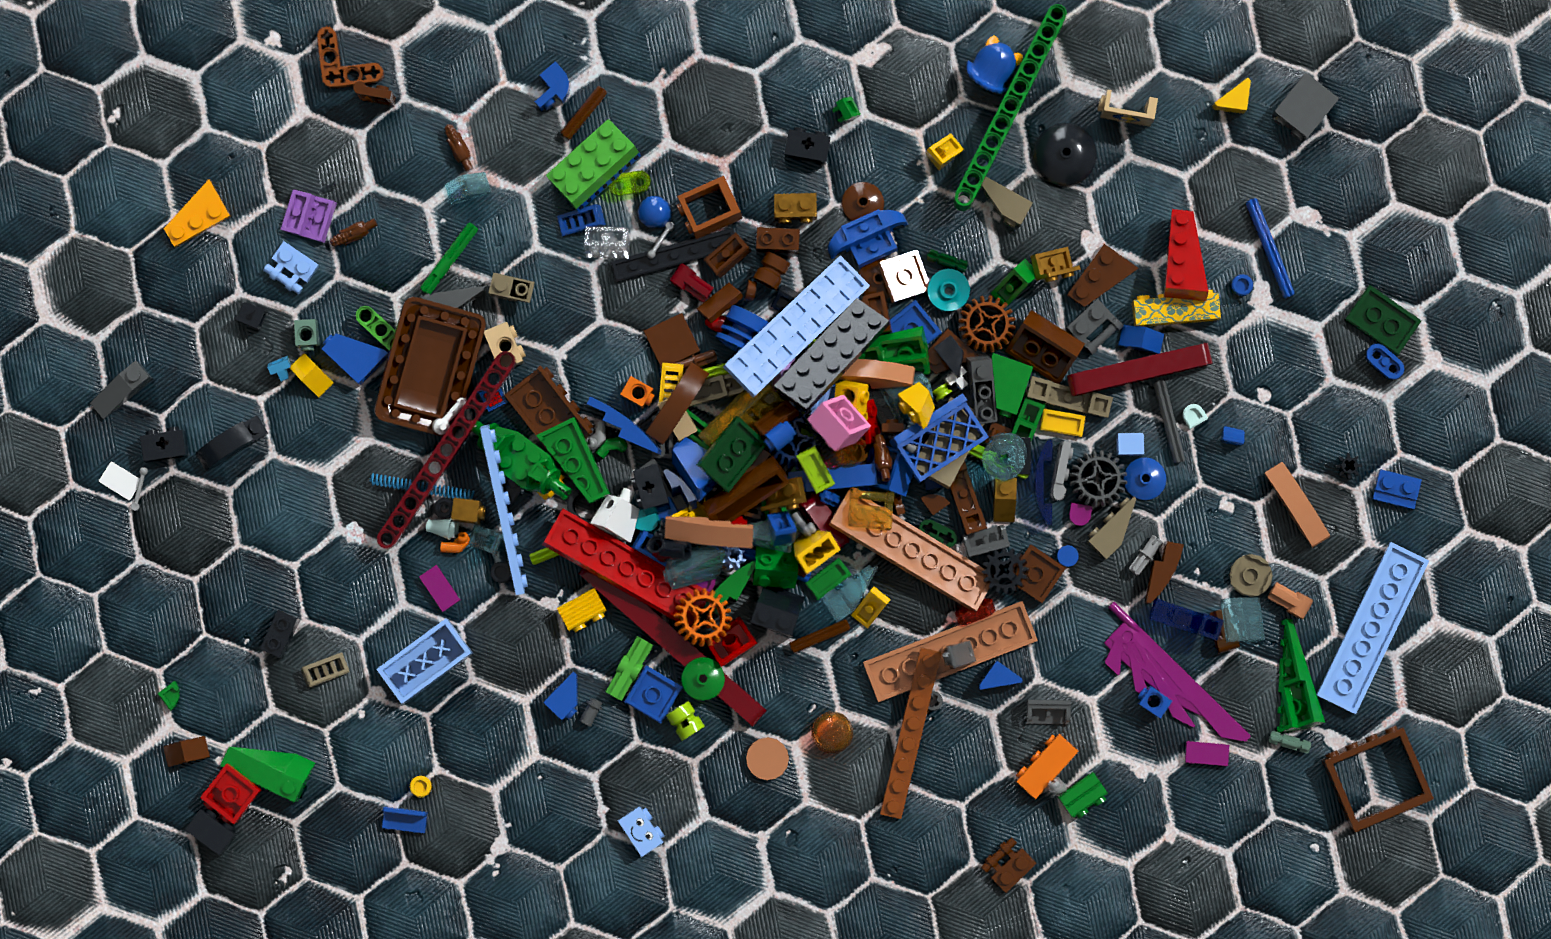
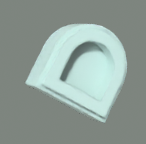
(1193, 415)

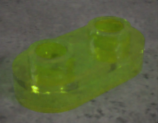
(629, 183)

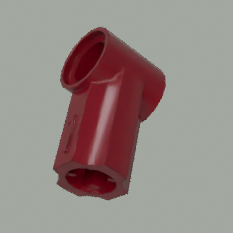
(687, 280)

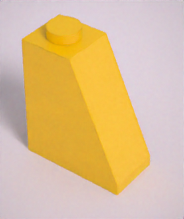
(814, 549)

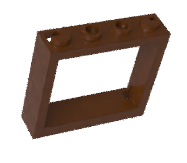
(1372, 741)

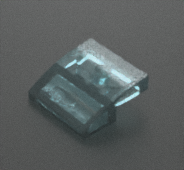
(1242, 619)

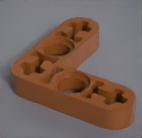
(335, 67)

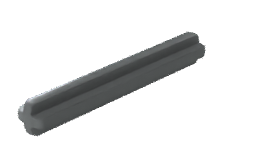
(1169, 421)

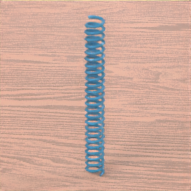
(422, 487)

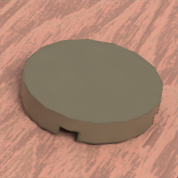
(1250, 575)

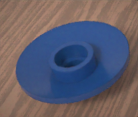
(1139, 488)

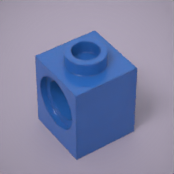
(1164, 702)

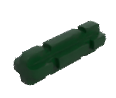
(947, 260)

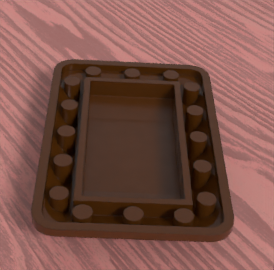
(428, 363)

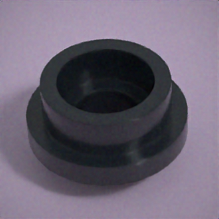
(437, 508)

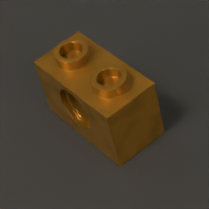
(468, 511)

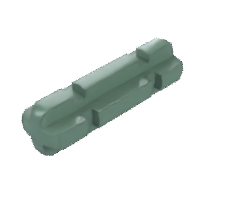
(1289, 742)

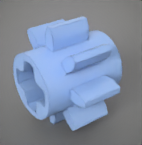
(737, 553)

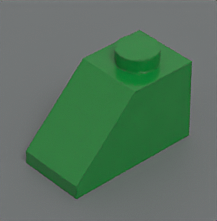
(1015, 283)

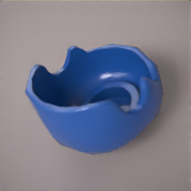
(654, 212)

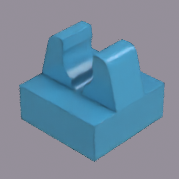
(279, 366)

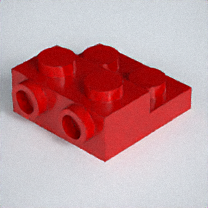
(230, 794)

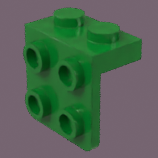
(775, 568)

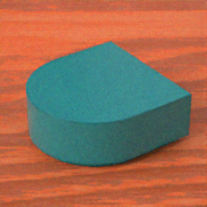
(648, 522)

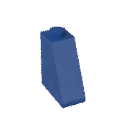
(354, 356)
(684, 458)

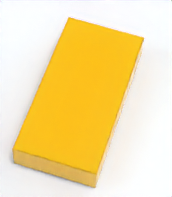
(1062, 423)

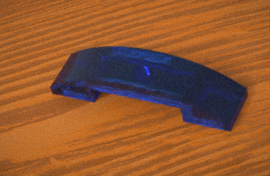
(1044, 509)

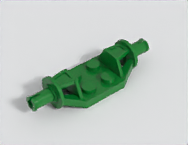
(524, 462)

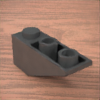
(982, 388)
(958, 655)

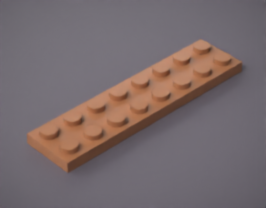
(919, 556)
(989, 637)

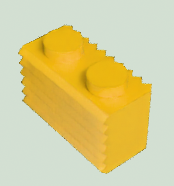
(581, 610)

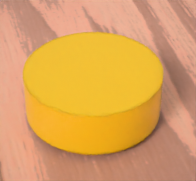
(420, 786)

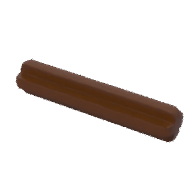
(583, 113)
(819, 636)

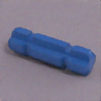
(830, 498)

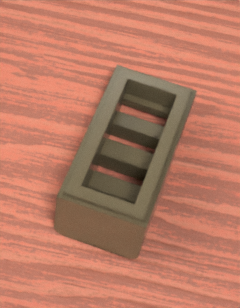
(307, 676)

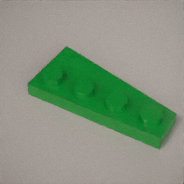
(572, 452)

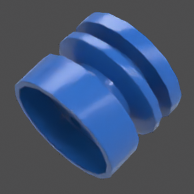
(744, 328)

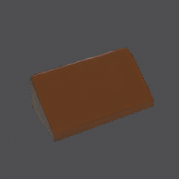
(727, 255)

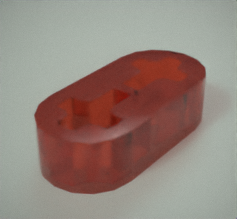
(965, 616)

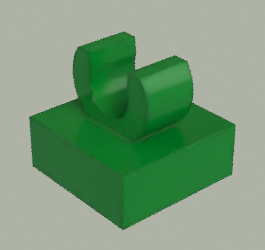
(848, 109)

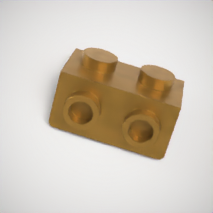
(1053, 263)

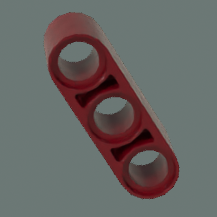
(821, 515)

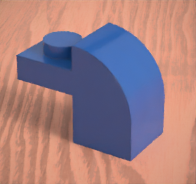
(558, 86)

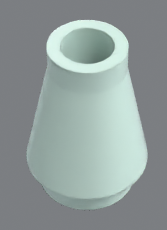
(443, 527)

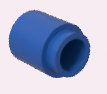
(779, 436)

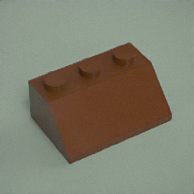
(1045, 347)

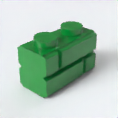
(1082, 795)

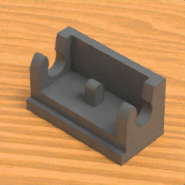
(986, 541)
(1048, 712)

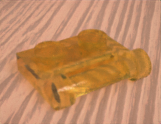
(868, 515)

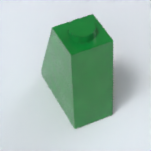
(1009, 384)

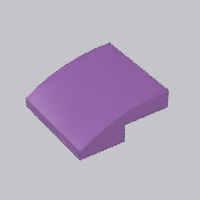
(308, 216)

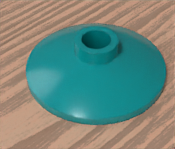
(954, 280)

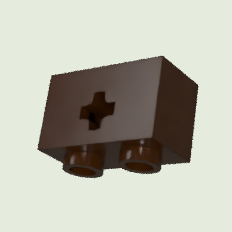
(777, 240)

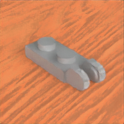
(1061, 471)

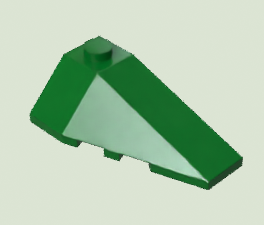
(275, 771)

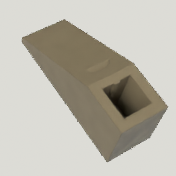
(1111, 535)

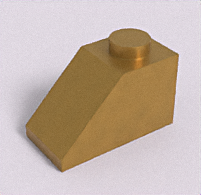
(1004, 500)

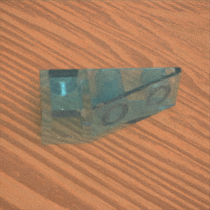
(845, 600)

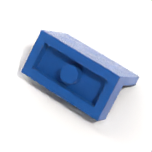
(404, 819)

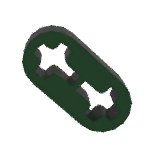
(940, 529)

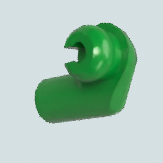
(612, 444)

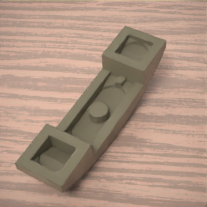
(1060, 396)

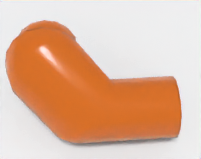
(457, 545)

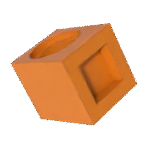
(631, 385)

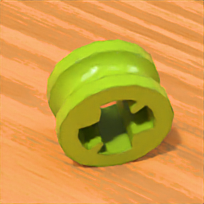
(941, 392)

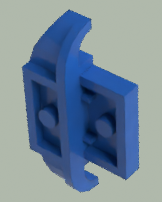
(868, 236)

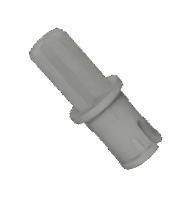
(1145, 555)

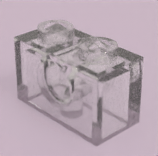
(607, 242)

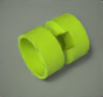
(682, 713)

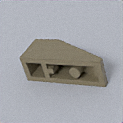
(1007, 203)

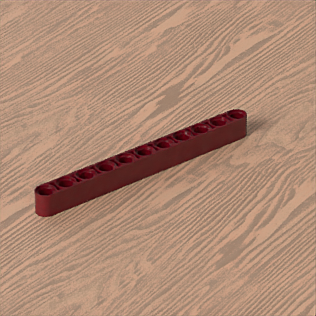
(444, 461)
(674, 644)

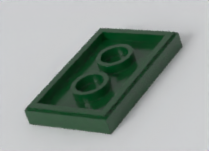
(1383, 320)
(731, 454)

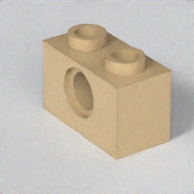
(502, 333)

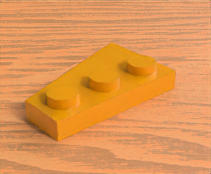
(197, 216)

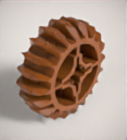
(982, 315)

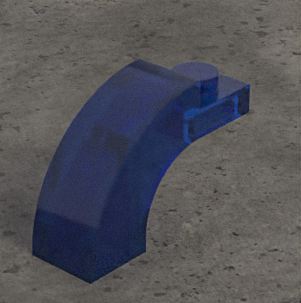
(1186, 620)

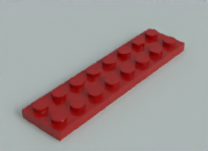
(617, 564)

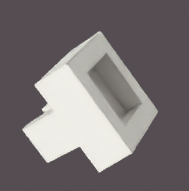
(960, 382)

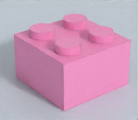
(838, 422)

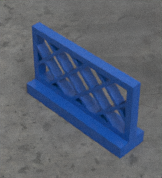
(939, 416)

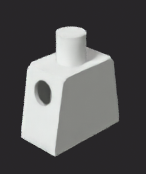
(617, 516)

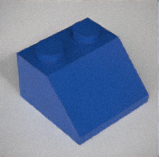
(899, 473)

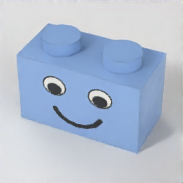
(641, 831)

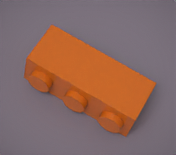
(1046, 765)

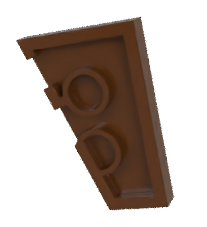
(1102, 274)

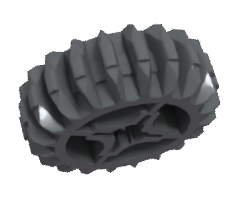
(1097, 469)

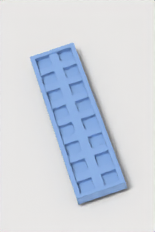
(796, 326)

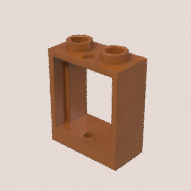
(717, 222)

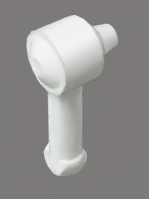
(441, 425)

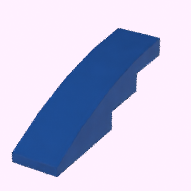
(629, 429)
(844, 478)

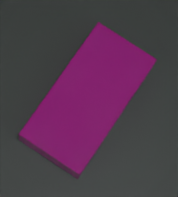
(439, 588)
(1207, 753)

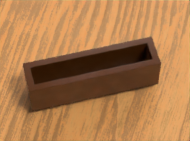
(747, 492)

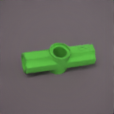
(629, 668)

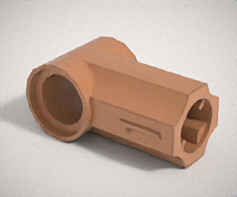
(1295, 603)

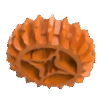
(694, 611)

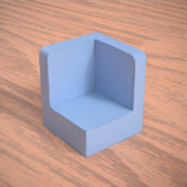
(1130, 444)

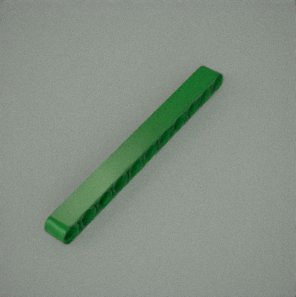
(1011, 97)

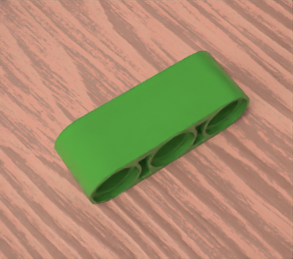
(373, 324)

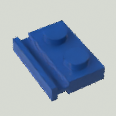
(1396, 489)

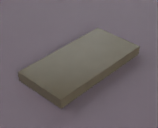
(947, 474)

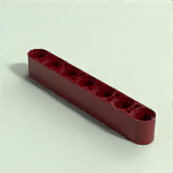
(1139, 369)

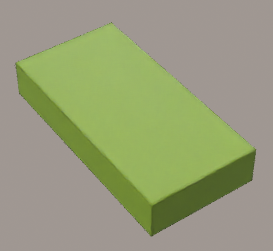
(815, 469)

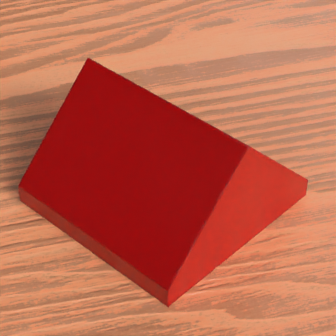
(735, 643)

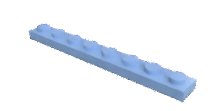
(502, 500)

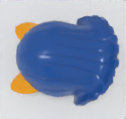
(994, 66)

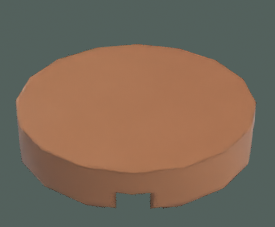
(767, 758)

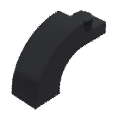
(230, 442)

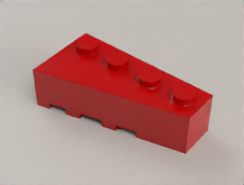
(1184, 266)

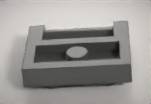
(1089, 321)

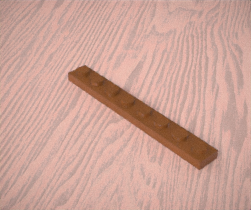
(910, 733)

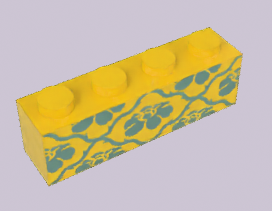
(1174, 311)

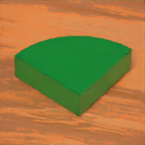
(170, 695)

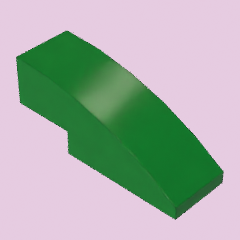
(1028, 418)
(734, 584)

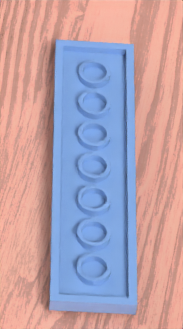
(1372, 628)

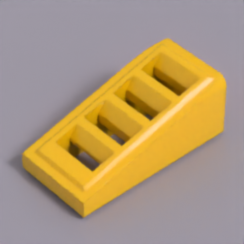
(669, 367)

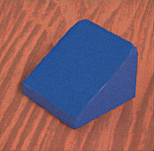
(1232, 436)

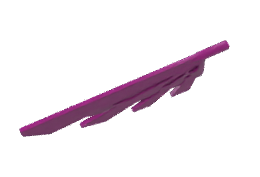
(1160, 671)

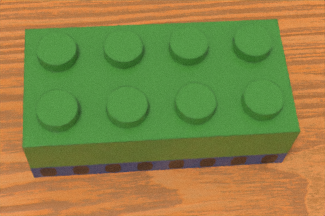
(593, 165)

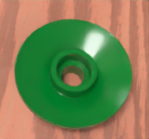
(714, 682)

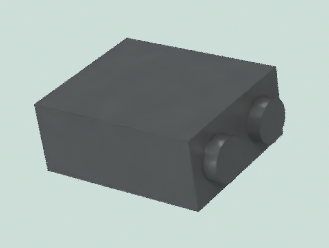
(1304, 107)

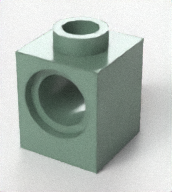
(303, 325)

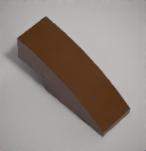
(1163, 570)

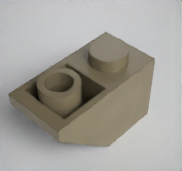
(511, 288)

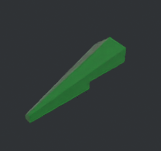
(901, 347)
(1299, 700)

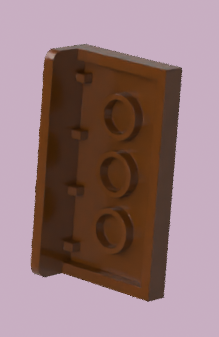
(544, 403)

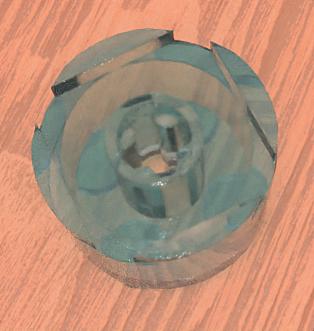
(1005, 467)

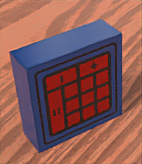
(498, 401)

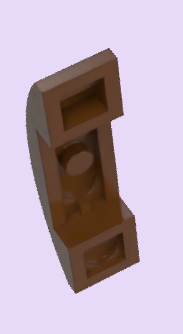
(677, 403)
(967, 502)

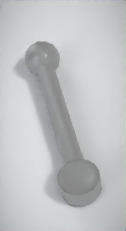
(669, 227)
(143, 471)

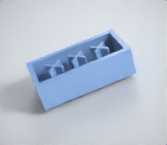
(424, 661)

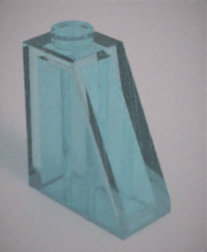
(701, 567)

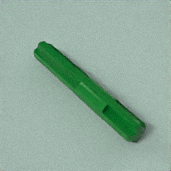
(449, 258)

